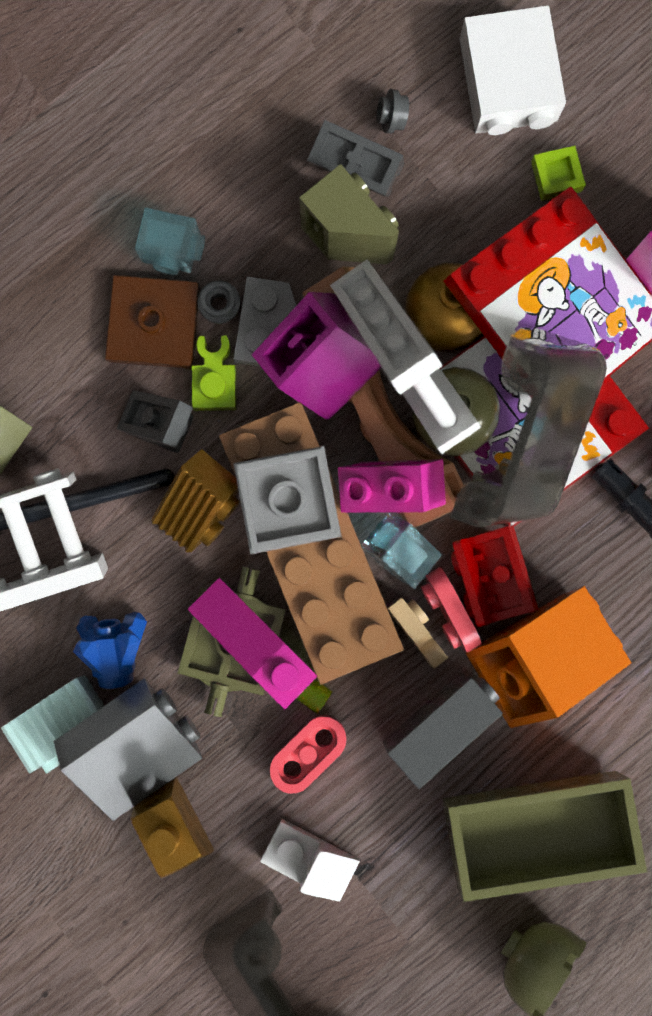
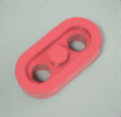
(459, 627)
(308, 753)

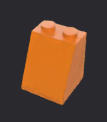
(550, 659)

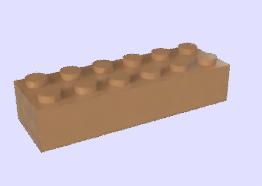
(326, 580)

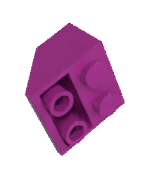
(318, 355)

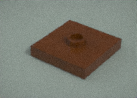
(152, 322)

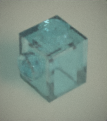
(169, 241)
(401, 550)

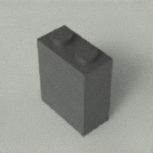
(443, 727)
(128, 749)

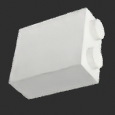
(512, 70)

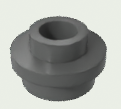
(393, 111)
(212, 291)

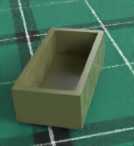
(544, 835)

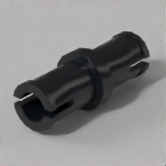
(626, 493)

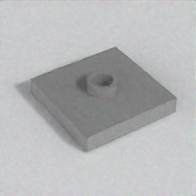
(287, 500)

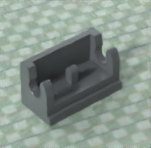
(357, 154)

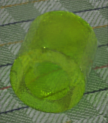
(315, 696)

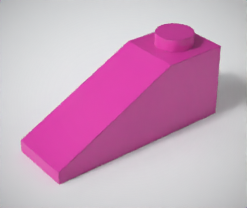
(252, 643)

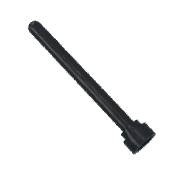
(98, 495)

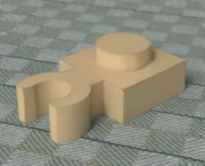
(411, 620)

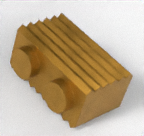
(197, 502)

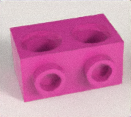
(392, 486)

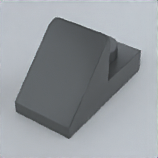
(156, 420)

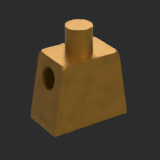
(170, 829)

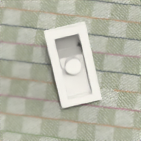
(311, 861)

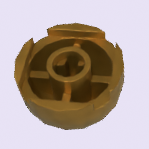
(438, 312)

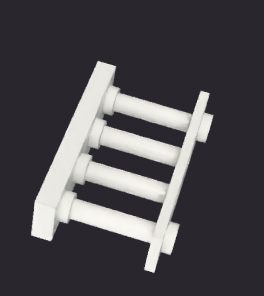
(405, 356)
(37, 579)

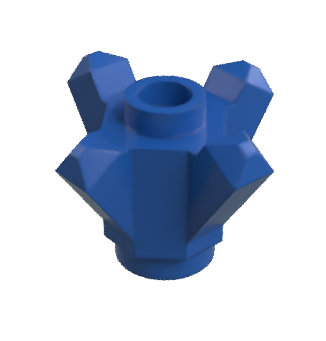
(110, 647)

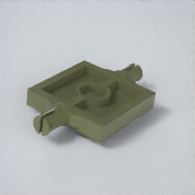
(212, 663)

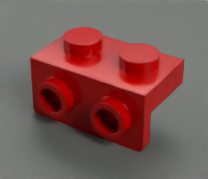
(493, 576)

